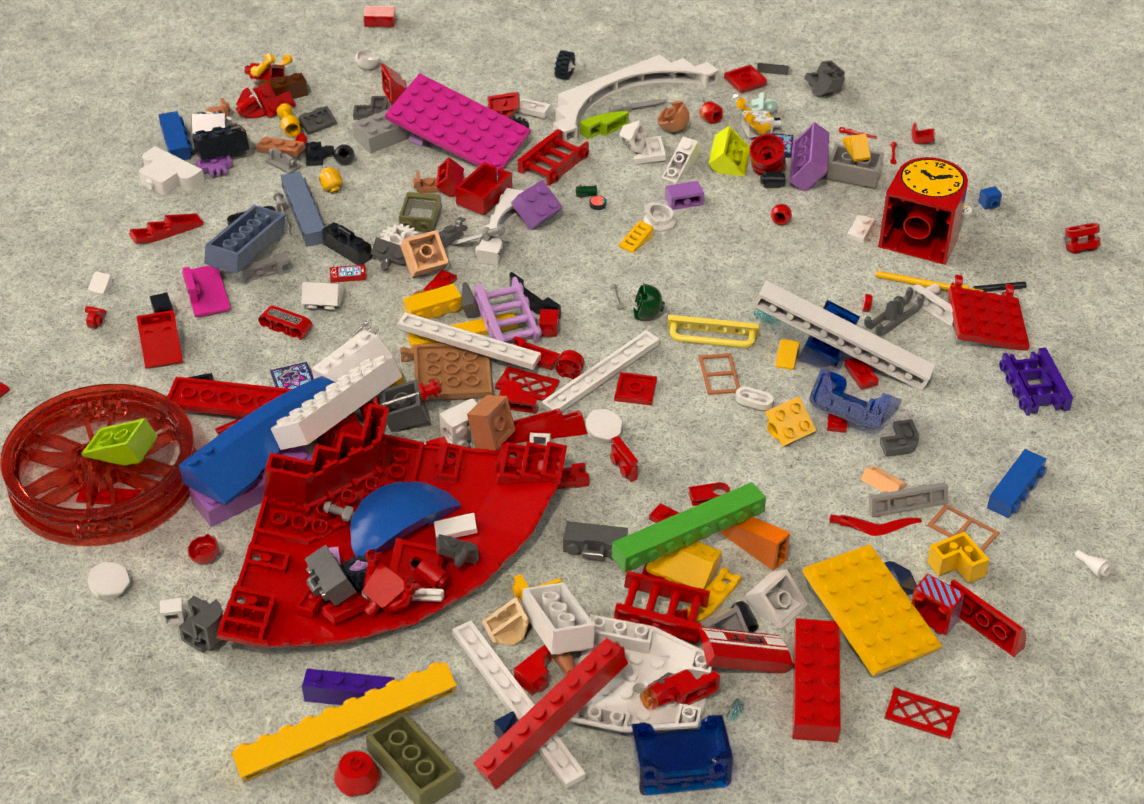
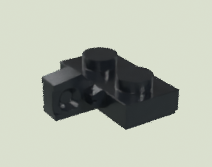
(316, 153)

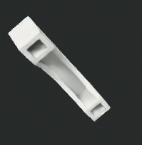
(491, 250)

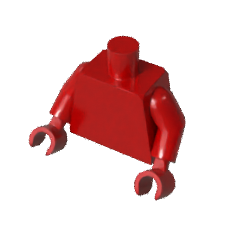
(385, 587)

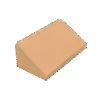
(882, 480)

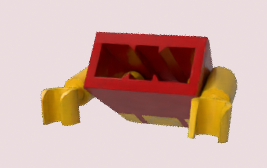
(268, 70)

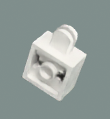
(455, 424)

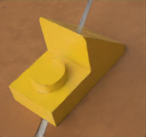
(857, 147)
(787, 354)

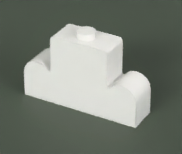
(165, 172)

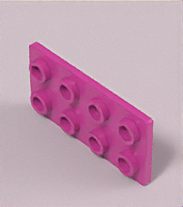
(205, 290)

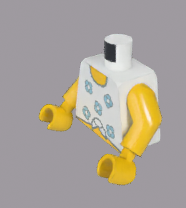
(756, 122)

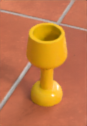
(289, 123)

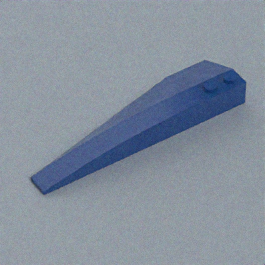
(241, 452)

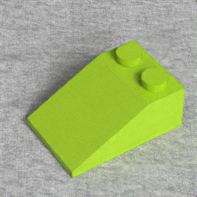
(122, 443)

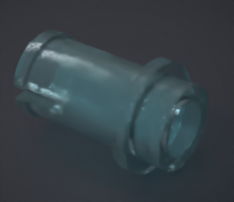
(764, 316)

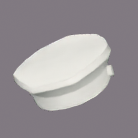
(659, 216)
(603, 425)
(108, 580)

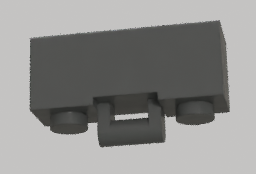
(591, 540)
(331, 578)

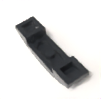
(535, 302)

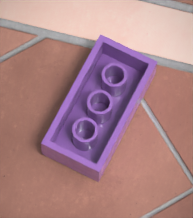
(809, 157)

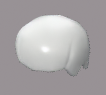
(366, 59)

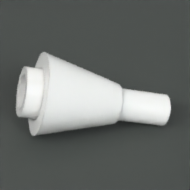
(1099, 566)

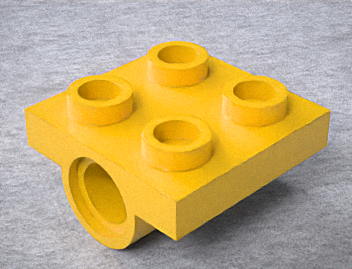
(789, 421)

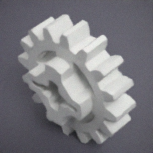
(398, 233)

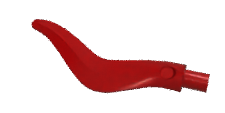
(871, 528)

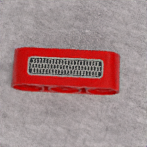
(285, 321)

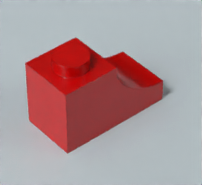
(517, 398)
(532, 672)

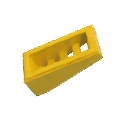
(637, 236)

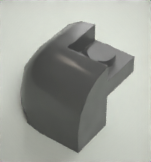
(826, 79)
(202, 627)

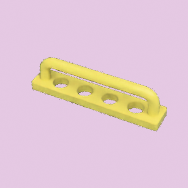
(713, 325)

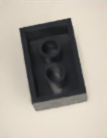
(220, 141)

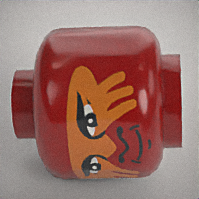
(711, 112)

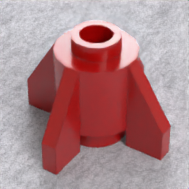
(248, 105)

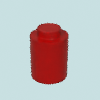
(431, 573)

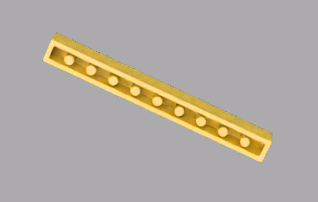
(344, 721)

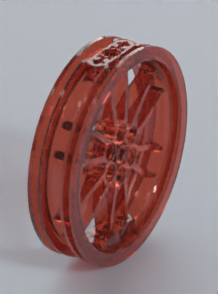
(109, 523)

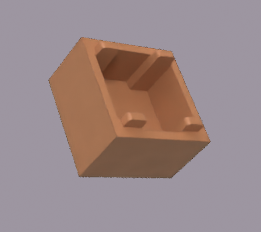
(491, 422)

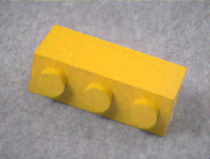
(434, 302)

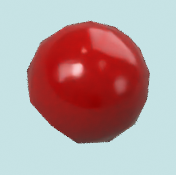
(781, 214)

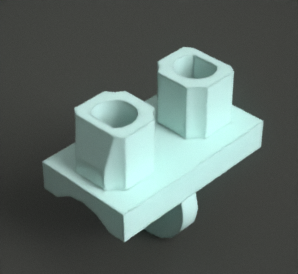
(761, 105)

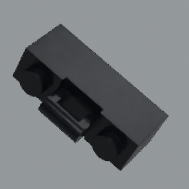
(346, 243)

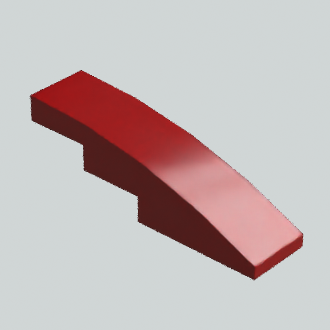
(164, 229)

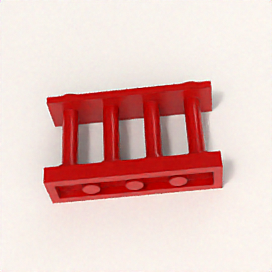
(548, 146)
(678, 627)

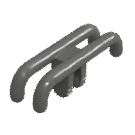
(894, 313)

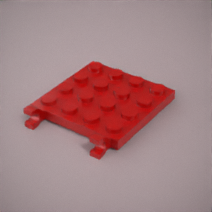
(988, 316)

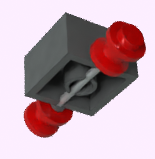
(406, 403)

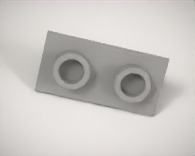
(282, 161)

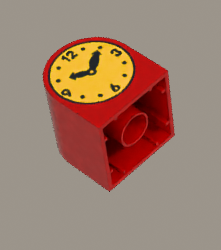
(924, 209)

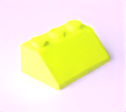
(729, 153)

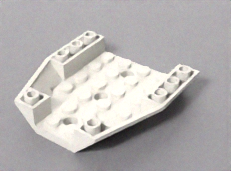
(649, 656)

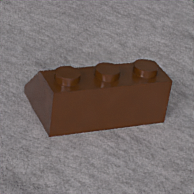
(294, 83)

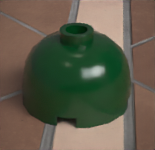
(648, 302)

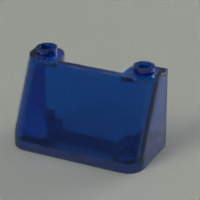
(830, 397)
(682, 758)

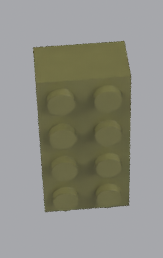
(412, 760)

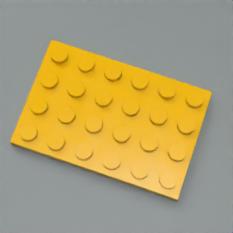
(871, 609)

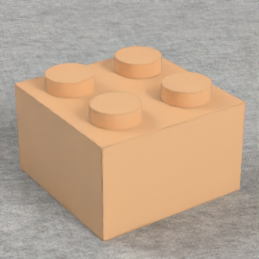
(424, 253)

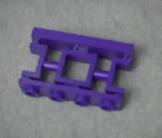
(1046, 373)

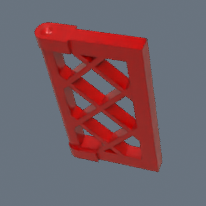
(549, 390)
(929, 727)

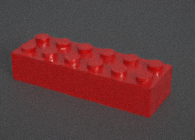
(816, 680)

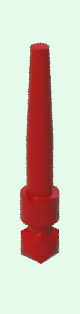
(850, 132)

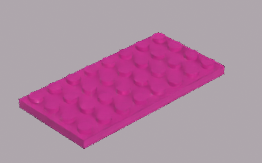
(457, 123)

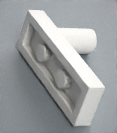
(933, 303)

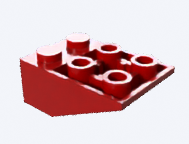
(159, 339)

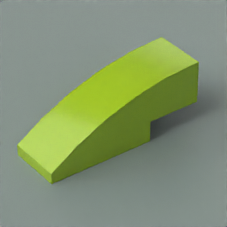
(603, 124)

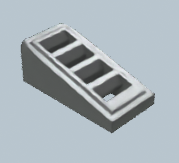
(468, 302)

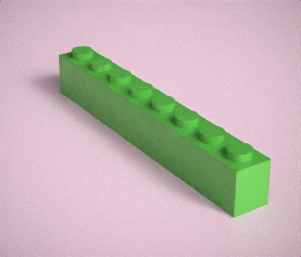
(688, 527)

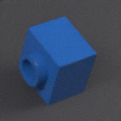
(990, 197)

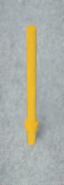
(912, 280)

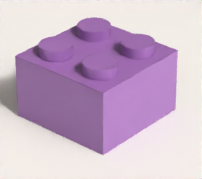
(536, 204)

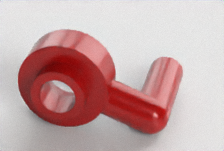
(94, 316)

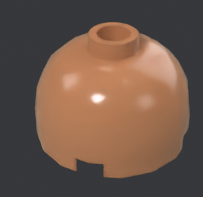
(674, 118)

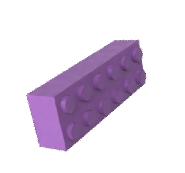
(216, 512)

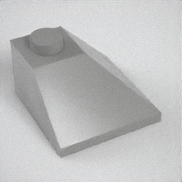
(728, 619)

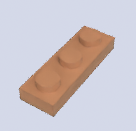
(289, 147)

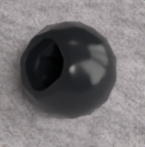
(344, 154)

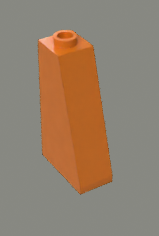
(760, 540)

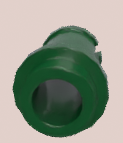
(586, 190)

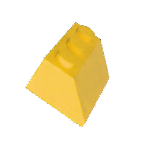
(689, 566)

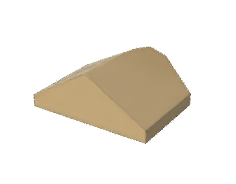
(507, 624)

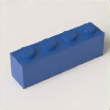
(175, 135)
(1017, 484)

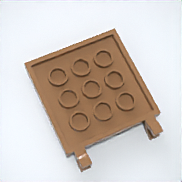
(458, 370)

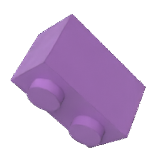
(684, 195)

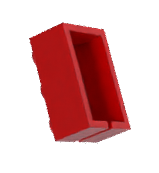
(480, 189)

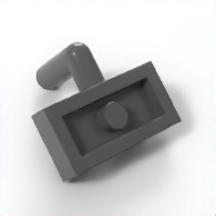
(387, 251)
(457, 549)

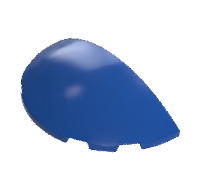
(395, 512)

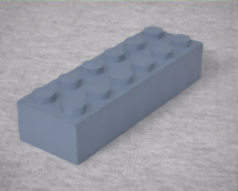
(244, 239)

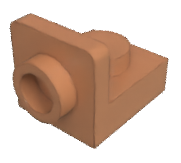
(225, 107)
(425, 185)

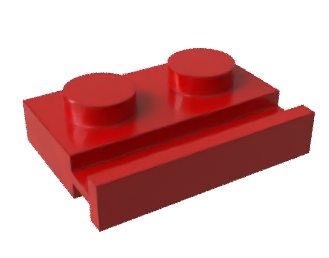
(624, 459)

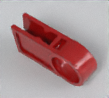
(704, 493)

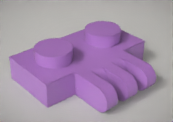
(215, 165)

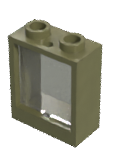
(420, 211)

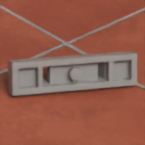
(908, 499)

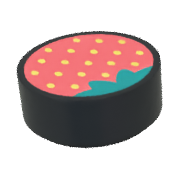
(597, 202)

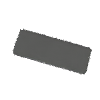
(772, 68)

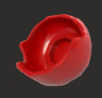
(203, 549)

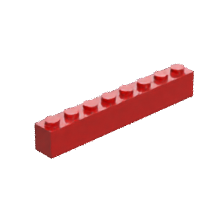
(551, 713)

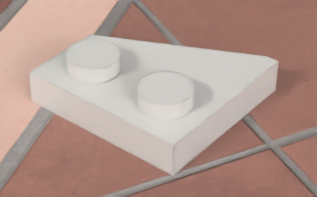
(651, 151)

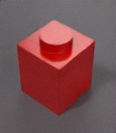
(549, 322)

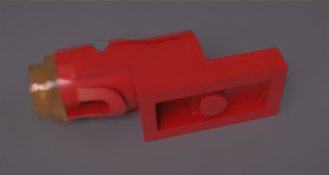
(680, 688)

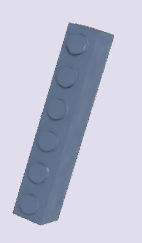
(303, 208)

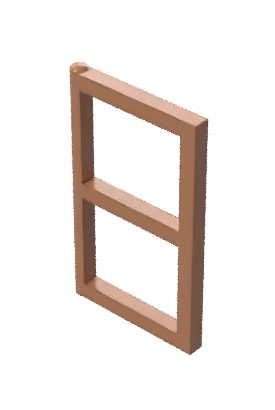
(723, 373)
(931, 524)

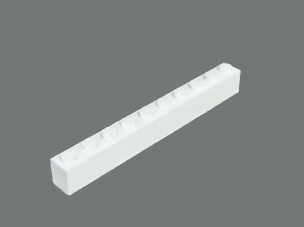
(843, 335)

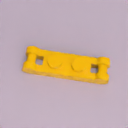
(718, 592)

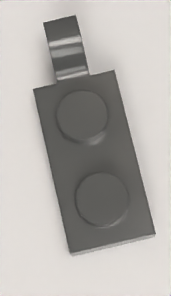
(451, 233)

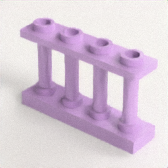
(494, 325)

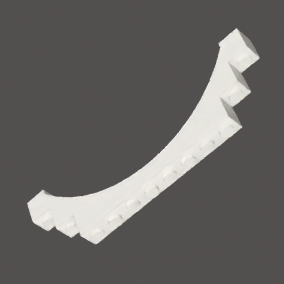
(578, 100)

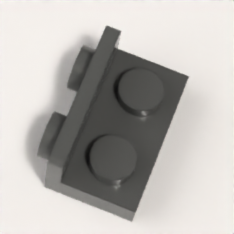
(317, 120)

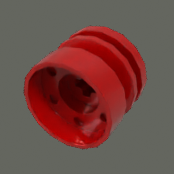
(767, 154)

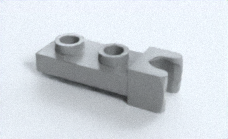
(265, 268)

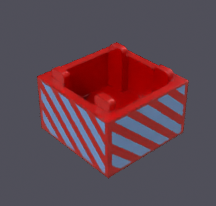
(938, 603)

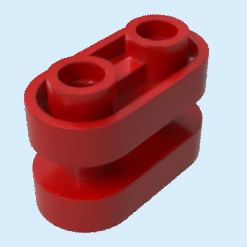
(1090, 243)

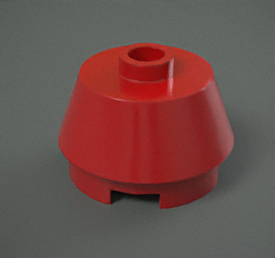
(356, 774)

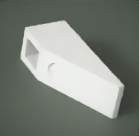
(682, 160)

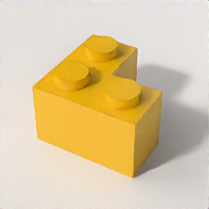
(961, 554)

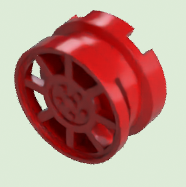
(570, 364)

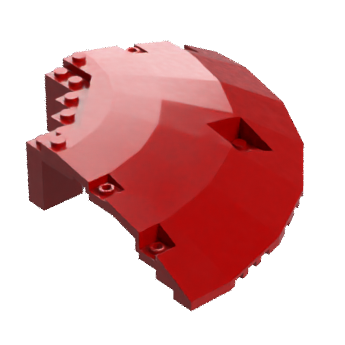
(292, 524)

